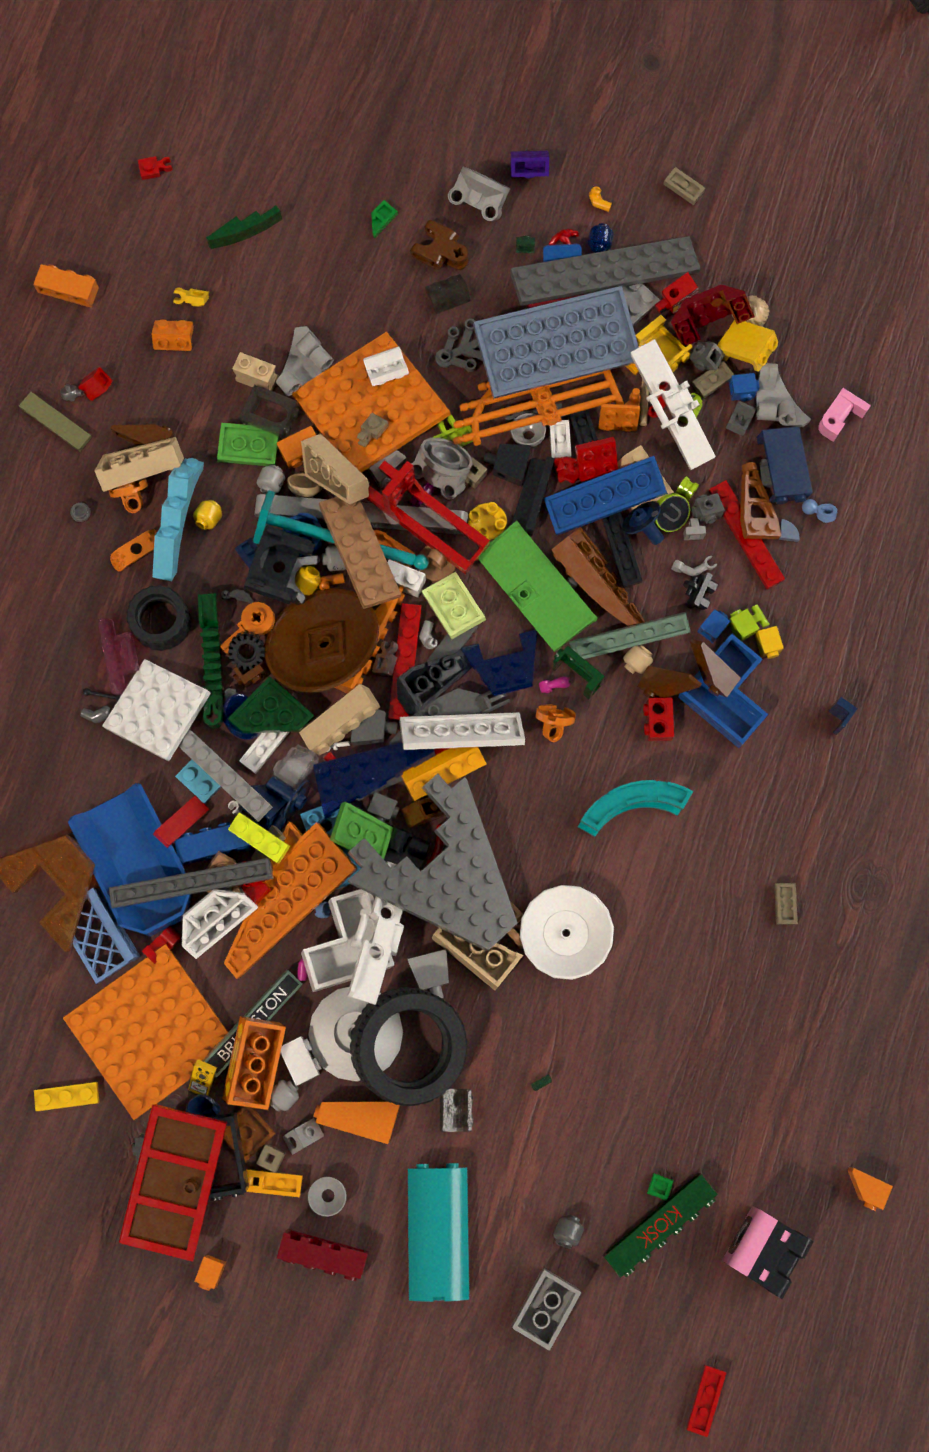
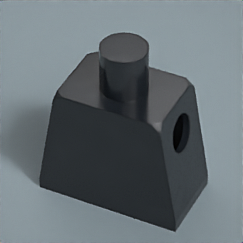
(509, 462)

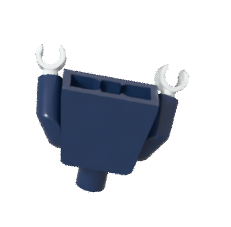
(274, 816)

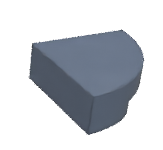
(788, 531)

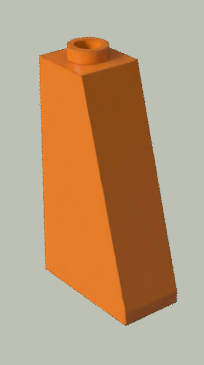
(363, 1119)

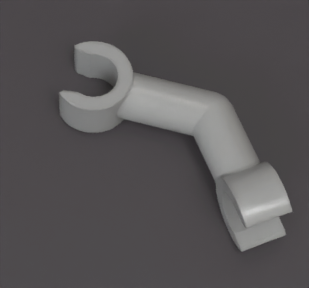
(679, 566)

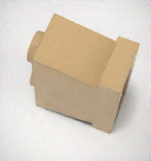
(254, 371)

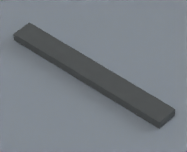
(191, 883)

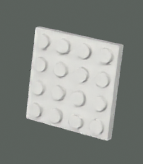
(156, 710)

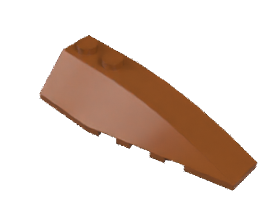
(588, 569)

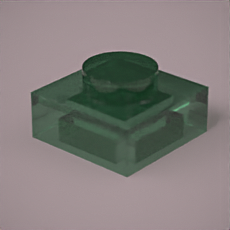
(525, 244)

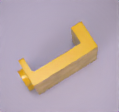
(748, 343)
(670, 347)

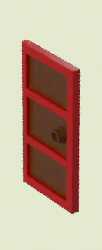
(172, 1182)

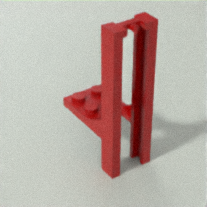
(404, 481)

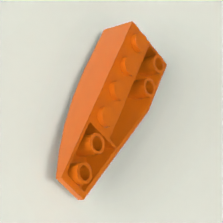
(384, 613)

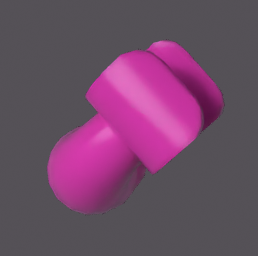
(547, 685)

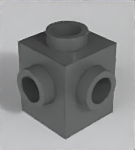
(707, 356)
(708, 508)

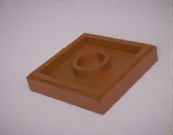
(253, 1132)

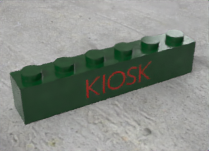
(659, 1225)

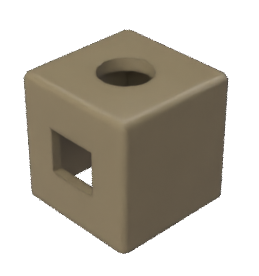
(480, 473)
(272, 1166)

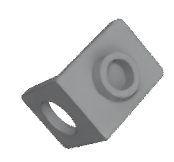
(303, 1135)

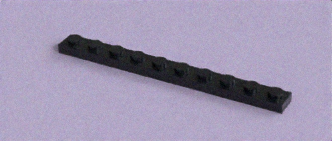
(616, 536)

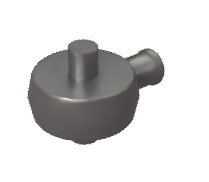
(70, 392)

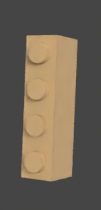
(339, 719)

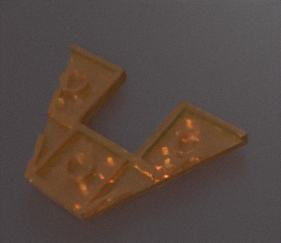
(67, 868)

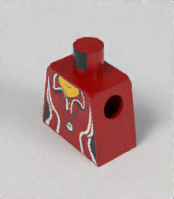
(676, 293)

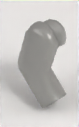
(426, 637)

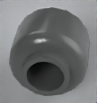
(568, 1231)

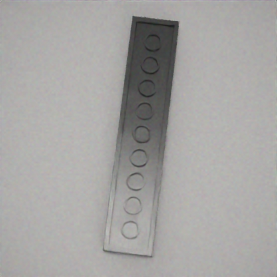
(604, 270)

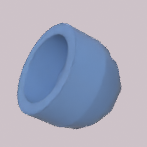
(323, 910)

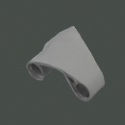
(304, 361)
(774, 401)

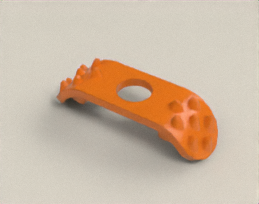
(124, 557)

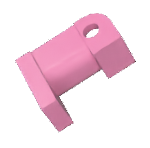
(833, 419)

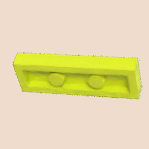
(259, 837)

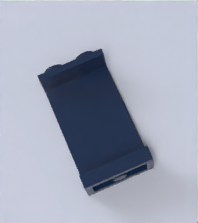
(786, 464)

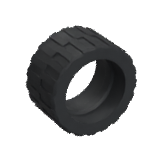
(148, 597)

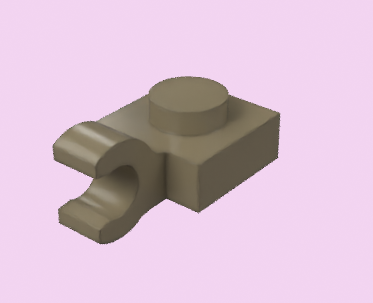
(372, 427)

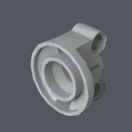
(479, 192)
(443, 465)

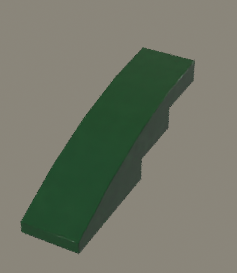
(237, 230)

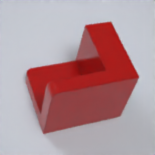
(95, 383)

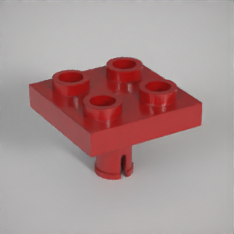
(596, 458)

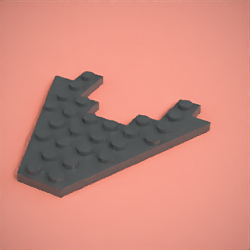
(458, 887)

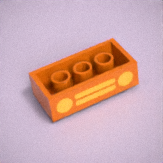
(253, 1063)

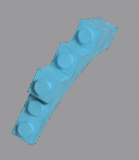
(173, 516)

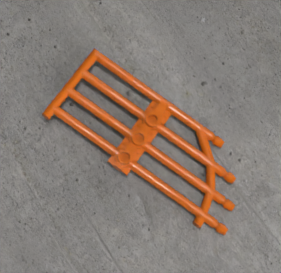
(542, 401)

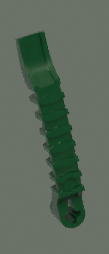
(212, 658)

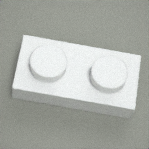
(560, 439)

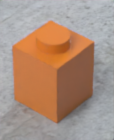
(209, 1272)

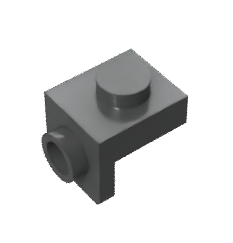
(741, 418)

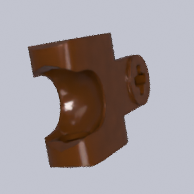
(442, 250)

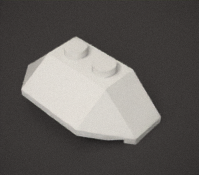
(213, 919)

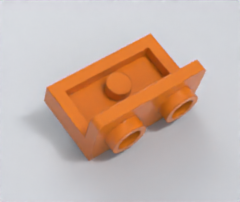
(172, 335)

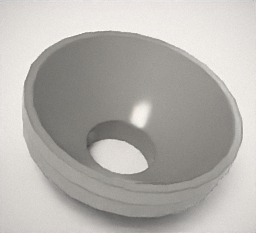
(538, 429)
(318, 1204)

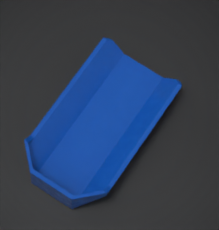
(126, 852)

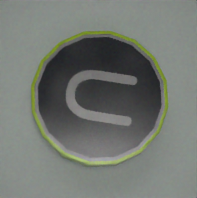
(673, 512)

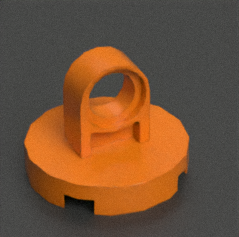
(130, 491)
(554, 719)

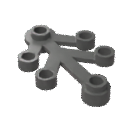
(465, 348)

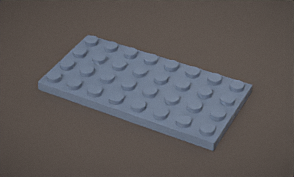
(556, 342)

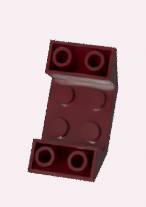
(709, 307)

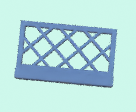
(117, 934)

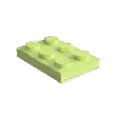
(453, 605)

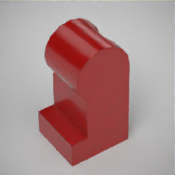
(168, 936)

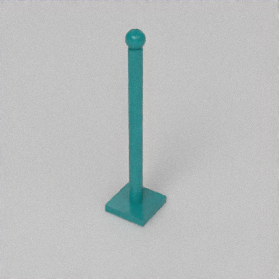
(420, 561)

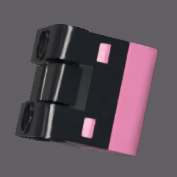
(767, 1251)

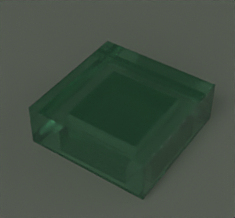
(538, 1084)

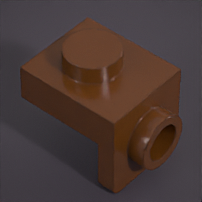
(253, 676)

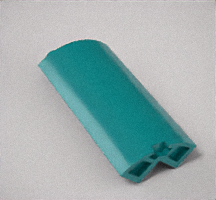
(438, 1233)

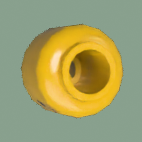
(207, 514)
(307, 579)

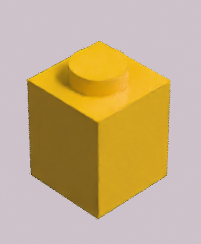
(769, 642)

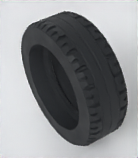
(447, 1067)

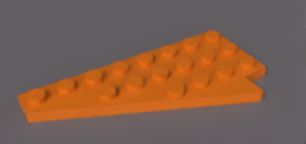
(300, 883)

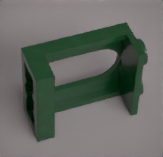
(581, 667)

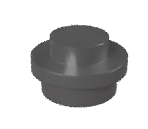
(80, 512)

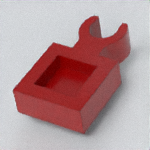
(151, 167)

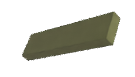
(55, 421)

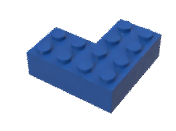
(733, 715)

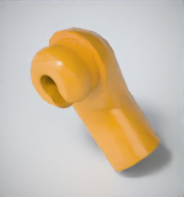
(597, 200)

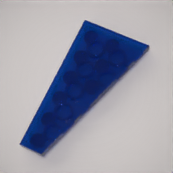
(363, 773)

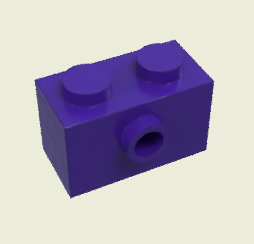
(529, 163)

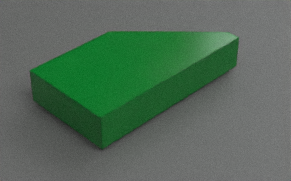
(381, 217)

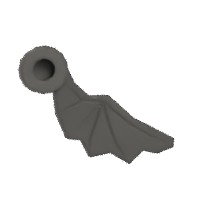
(239, 595)

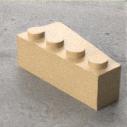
(138, 463)
(489, 965)

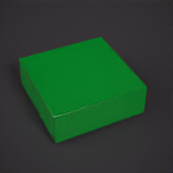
(660, 1186)

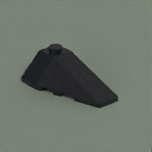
(428, 680)

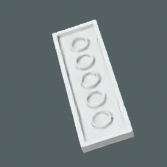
(461, 731)

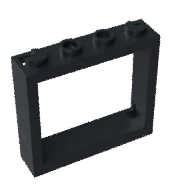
(241, 1187)

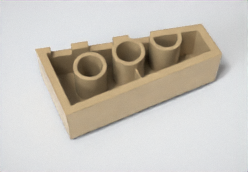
(332, 470)

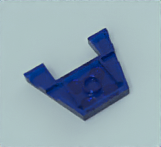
(508, 671)

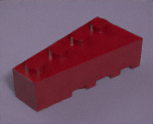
(322, 1254)

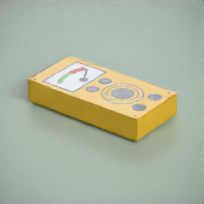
(202, 1078)

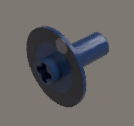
(643, 519)
(295, 798)

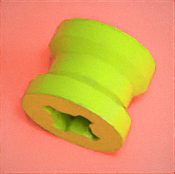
(687, 488)

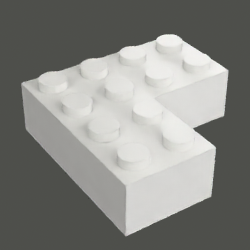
(336, 960)

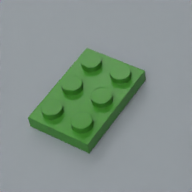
(247, 445)
(355, 825)

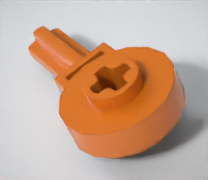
(250, 624)

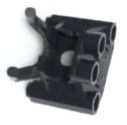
(285, 548)

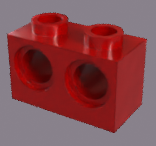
(664, 719)

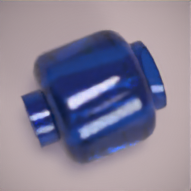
(600, 238)

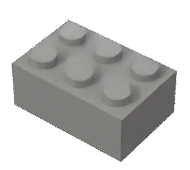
(546, 1308)

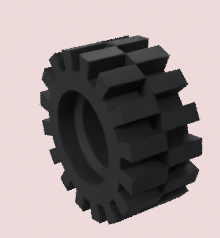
(246, 662)

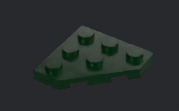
(270, 711)

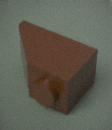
(421, 812)

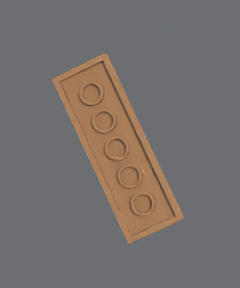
(360, 552)

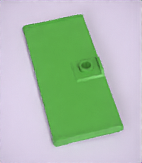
(536, 587)

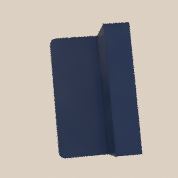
(844, 711)

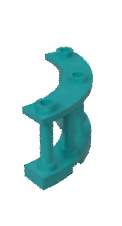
(635, 795)

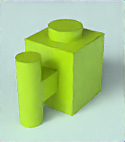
(745, 625)

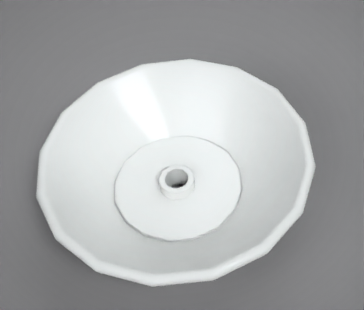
(571, 910)
(332, 1029)

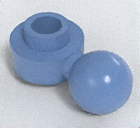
(825, 512)

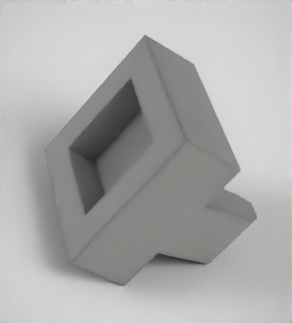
(694, 531)

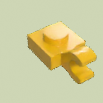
(192, 296)

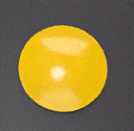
(488, 520)

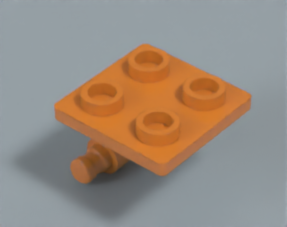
(621, 417)

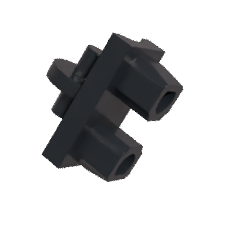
(696, 590)

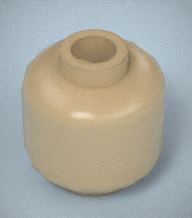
(638, 659)

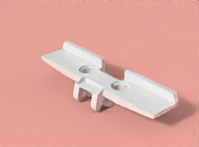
(690, 438)
(386, 938)

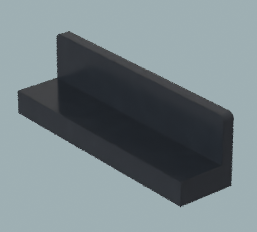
(533, 493)

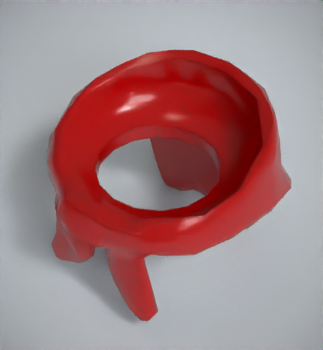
(566, 469)

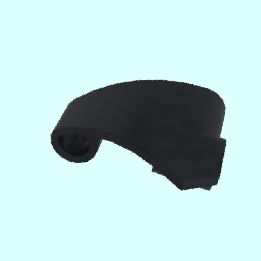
(405, 844)

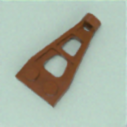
(756, 527)

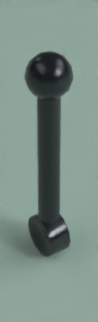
(87, 691)

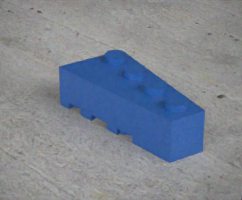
(207, 843)

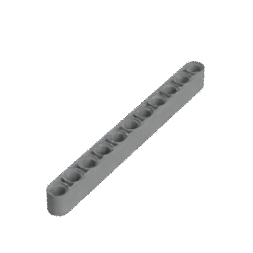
(291, 506)

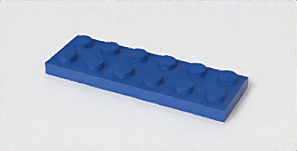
(605, 495)

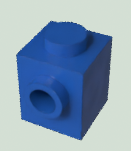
(743, 387)

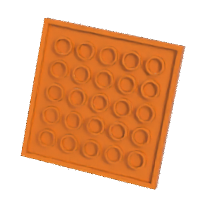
(344, 398)
(147, 1031)

